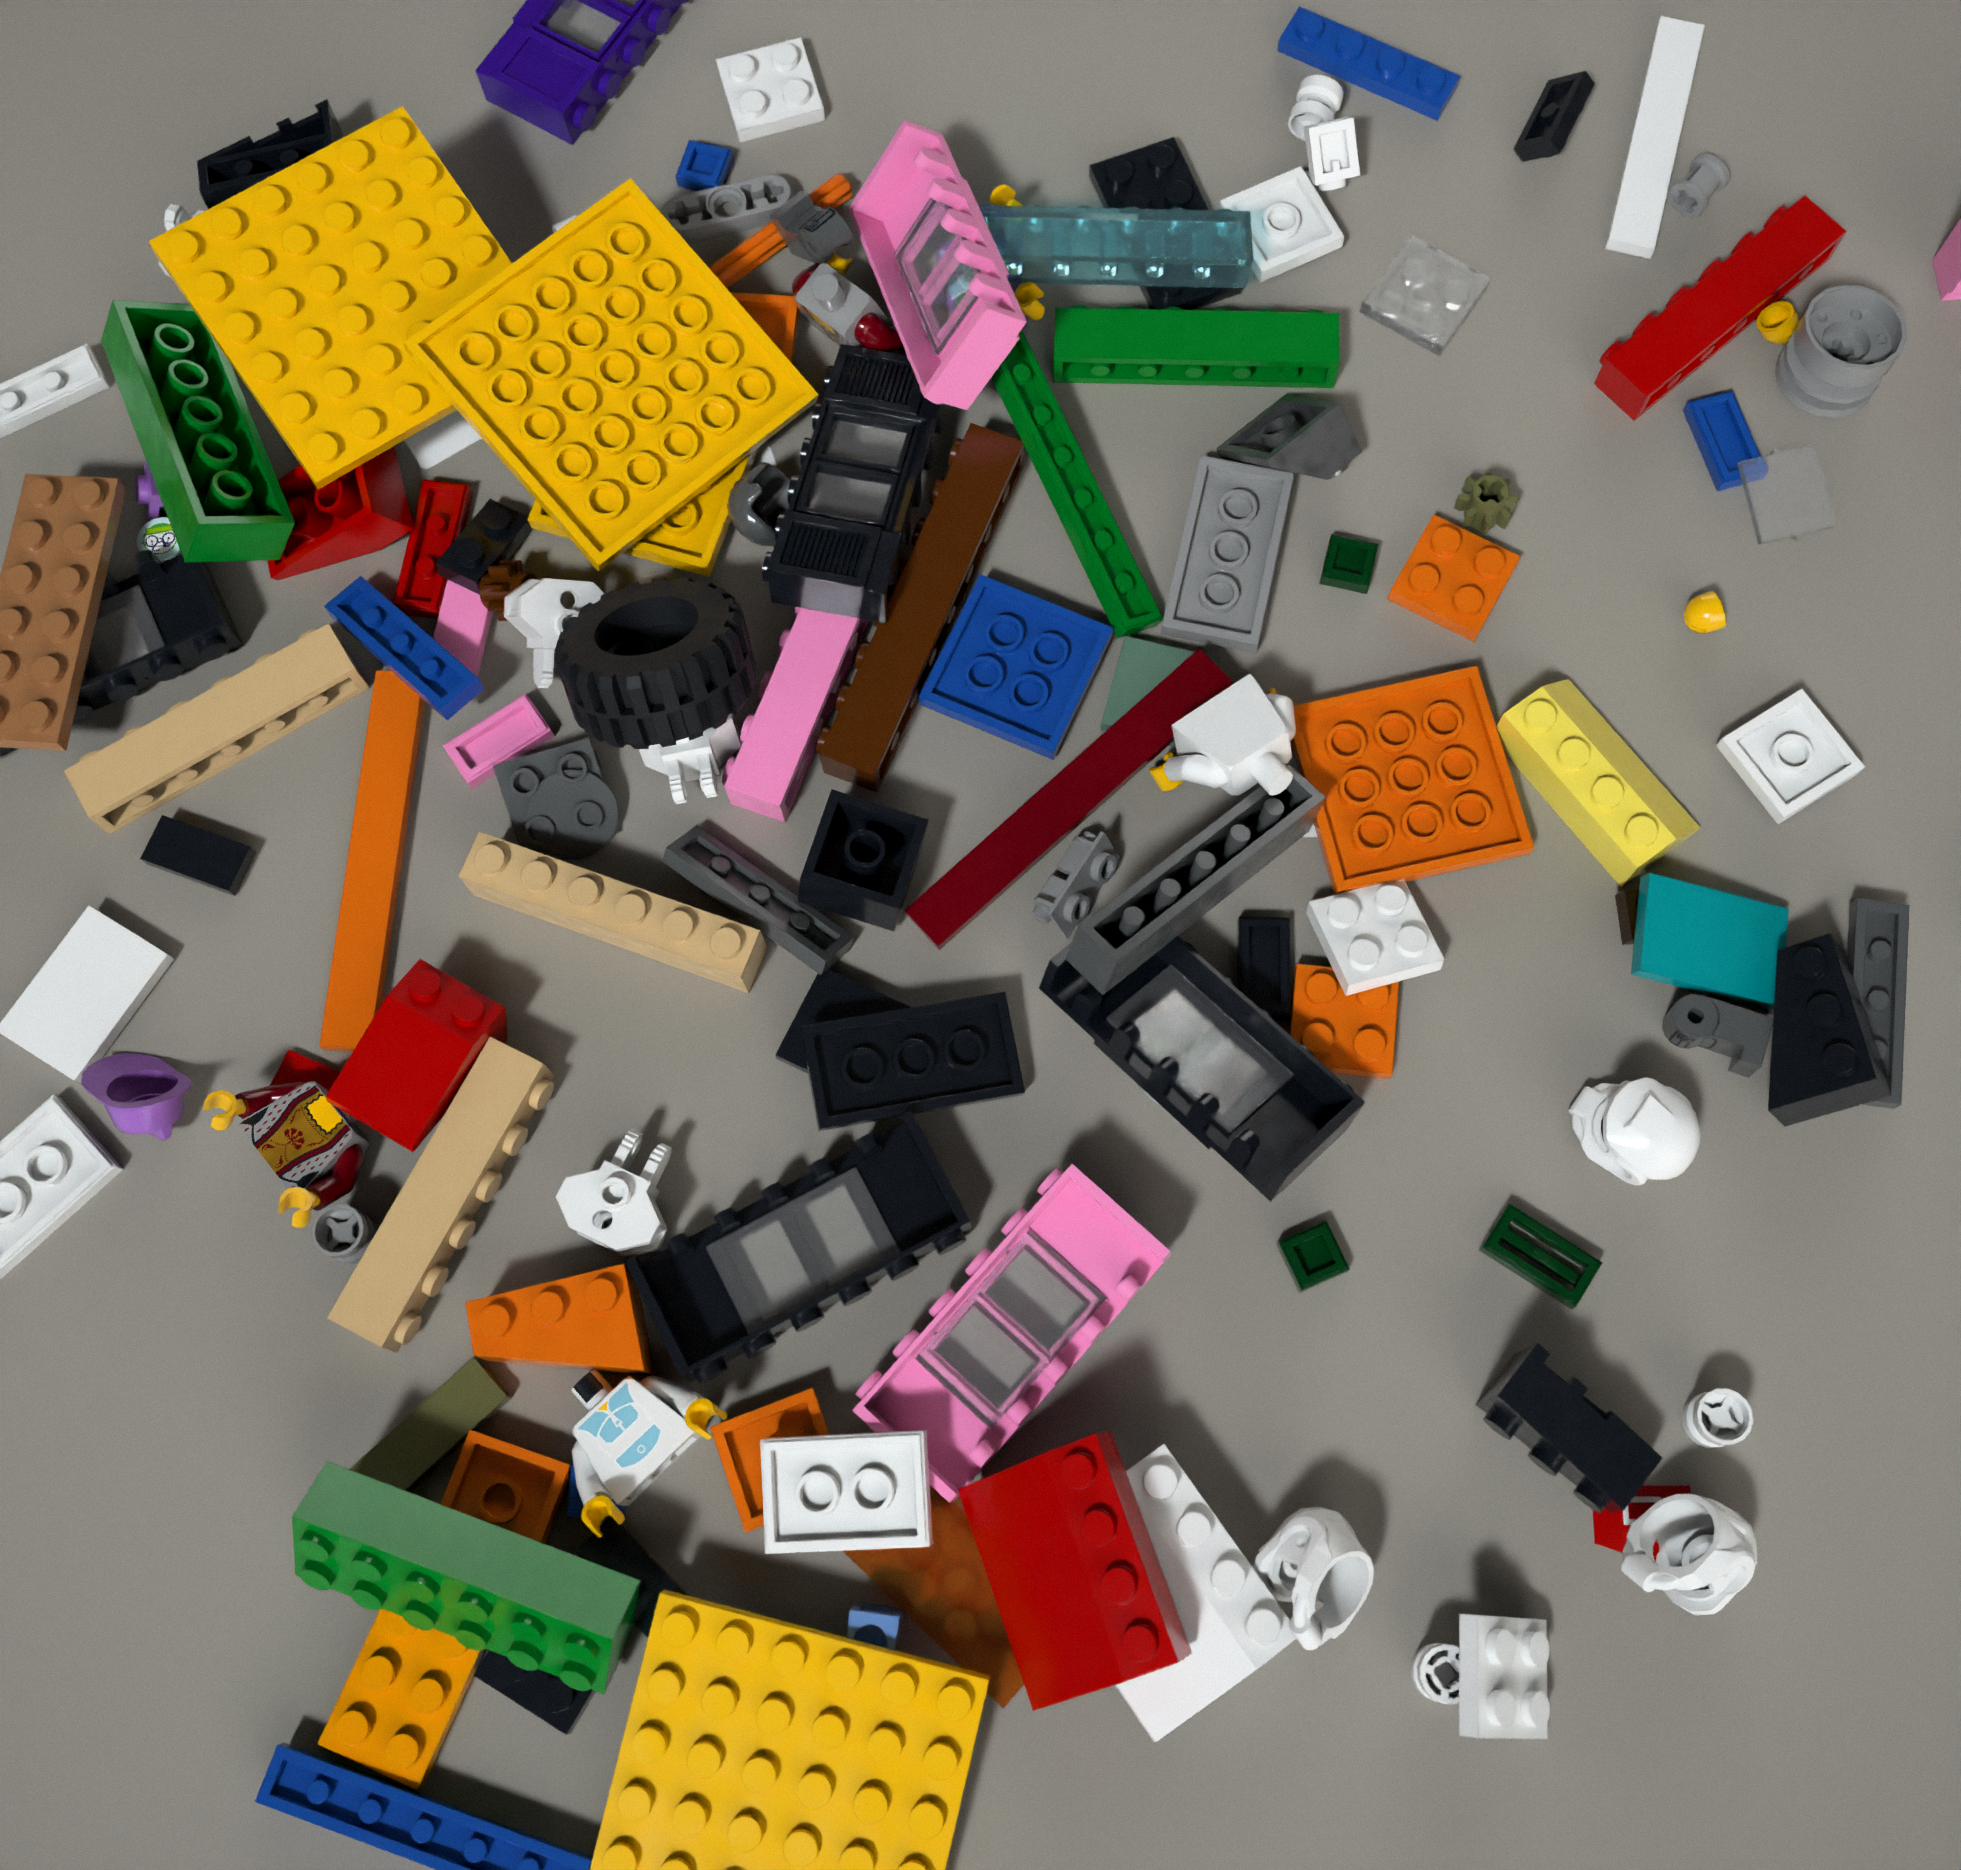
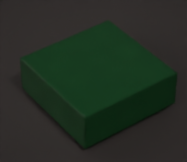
(1348, 564)
(1313, 1256)

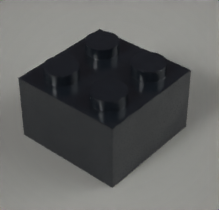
(862, 860)

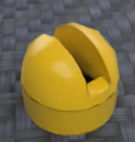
(1777, 322)
(1705, 613)

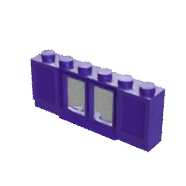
(570, 58)

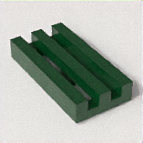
(1529, 1273)

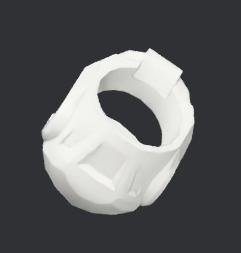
(1645, 1129)
(1703, 1553)
(1321, 1560)

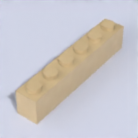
(215, 729)
(614, 912)
(442, 1196)

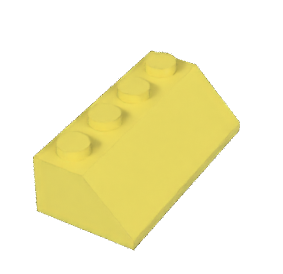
(1593, 780)

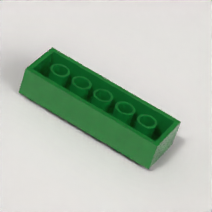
(196, 434)
(464, 1577)

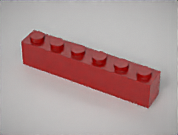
(1718, 307)

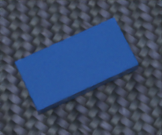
(1721, 437)

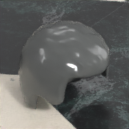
(757, 502)

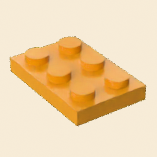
(400, 1699)

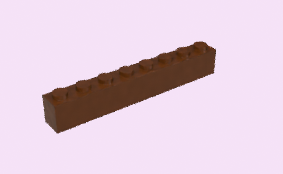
(922, 608)

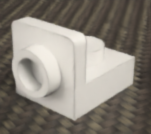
(1331, 153)

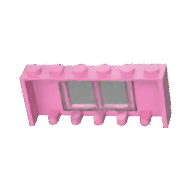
(937, 267)
(1013, 1327)

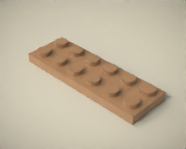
(52, 602)

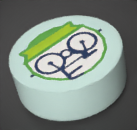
(159, 538)

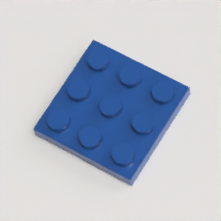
(1016, 666)

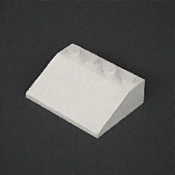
(1216, 1592)

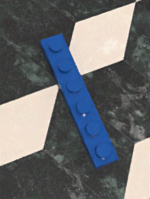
(402, 1818)

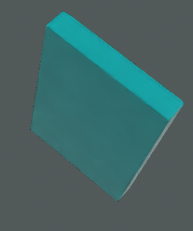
(1708, 940)

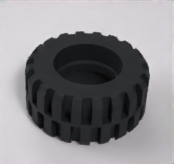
(656, 662)

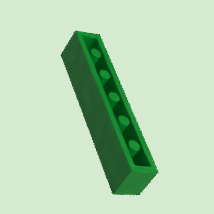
(1196, 347)

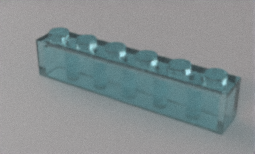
(1122, 245)

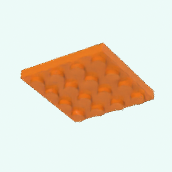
(1409, 781)

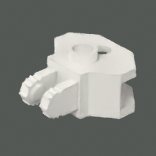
(540, 613)
(694, 759)
(620, 1195)

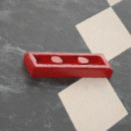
(437, 523)

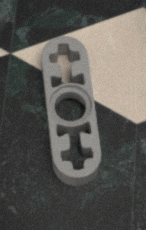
(712, 198)

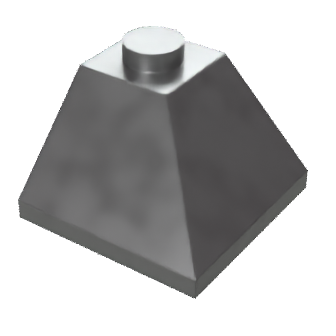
(1296, 437)

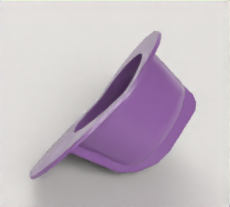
(138, 1092)

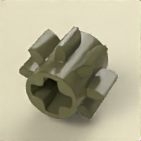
(1486, 502)

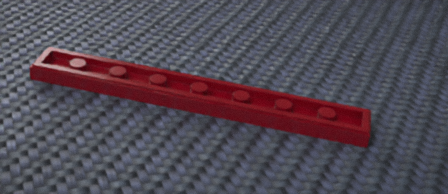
(1065, 801)

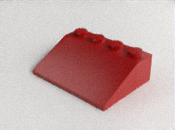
(1074, 1571)

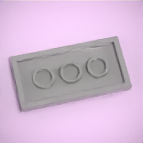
(1227, 554)

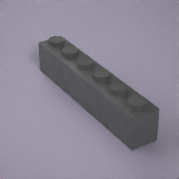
(1191, 882)

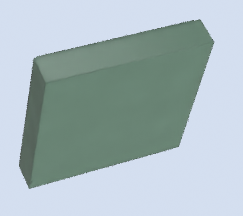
(1138, 672)

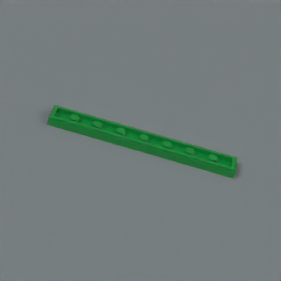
(1074, 492)

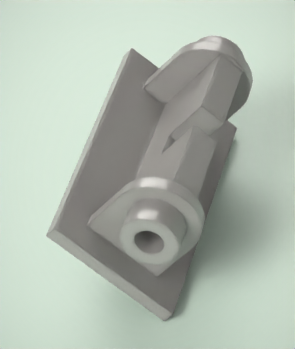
(1089, 864)

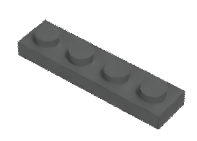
(758, 899)
(1879, 968)

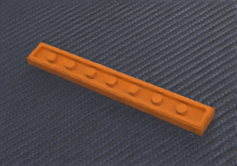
(373, 863)

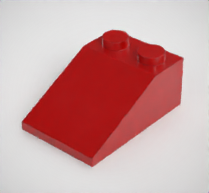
(344, 518)
(416, 1054)

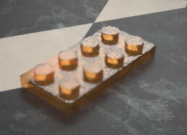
(949, 1596)

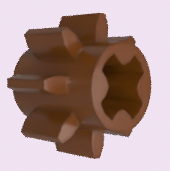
(501, 582)

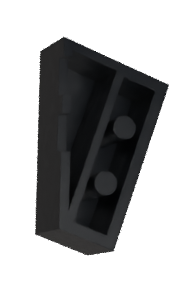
(250, 162)
(1820, 1036)
(1568, 1431)

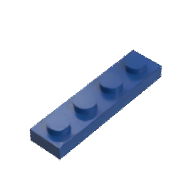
(1368, 63)
(404, 648)

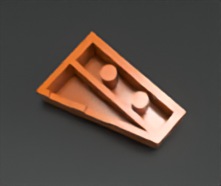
(566, 1323)

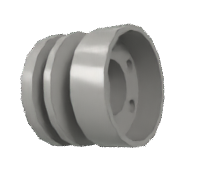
(1840, 351)

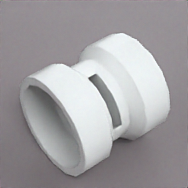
(1317, 100)
(1726, 1412)
(1432, 1671)

